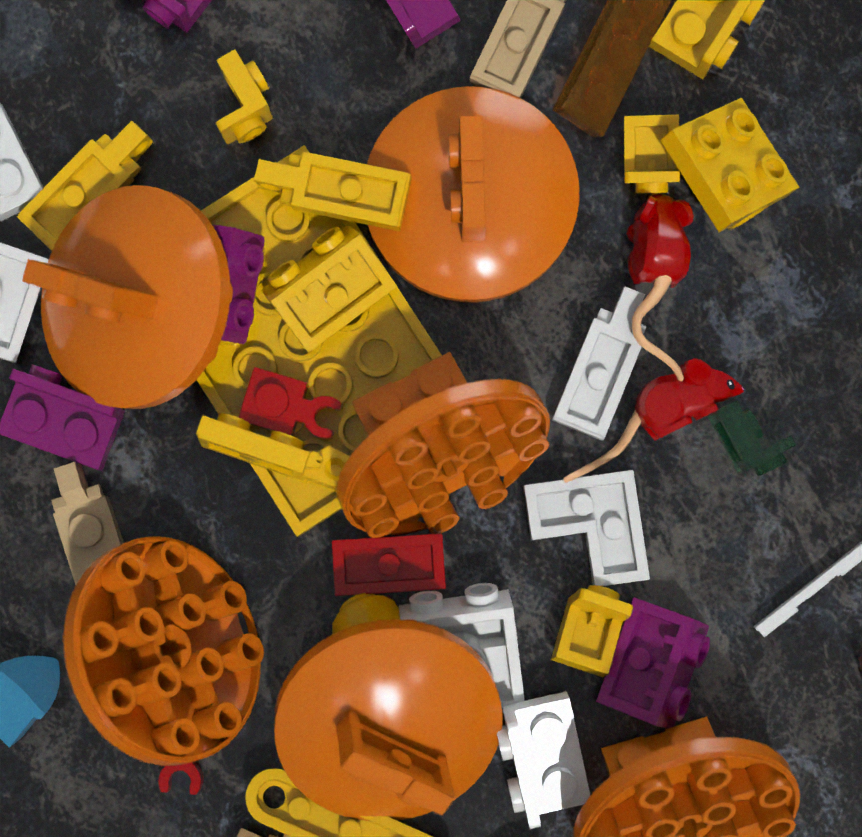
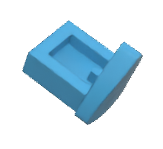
(26, 693)

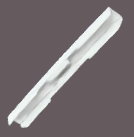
(789, 608)

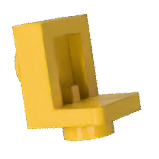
(247, 85)
(644, 154)
(591, 629)

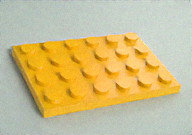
(360, 357)

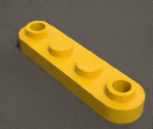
(305, 818)

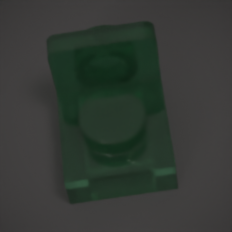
(740, 435)

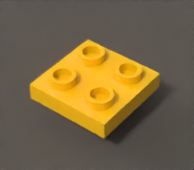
(729, 164)

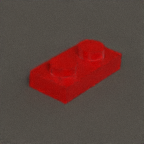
(388, 564)

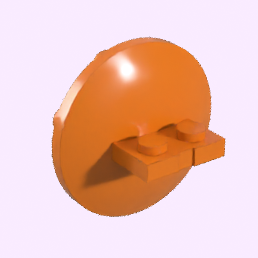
(485, 194)
(134, 297)
(434, 438)
(162, 651)
(387, 720)
(691, 787)

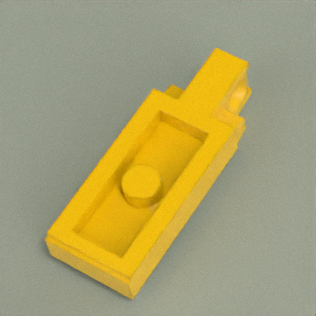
(90, 173)
(338, 188)
(278, 453)

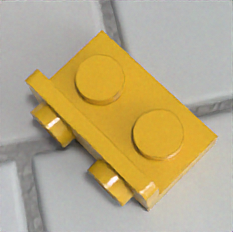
(700, 32)
(328, 286)

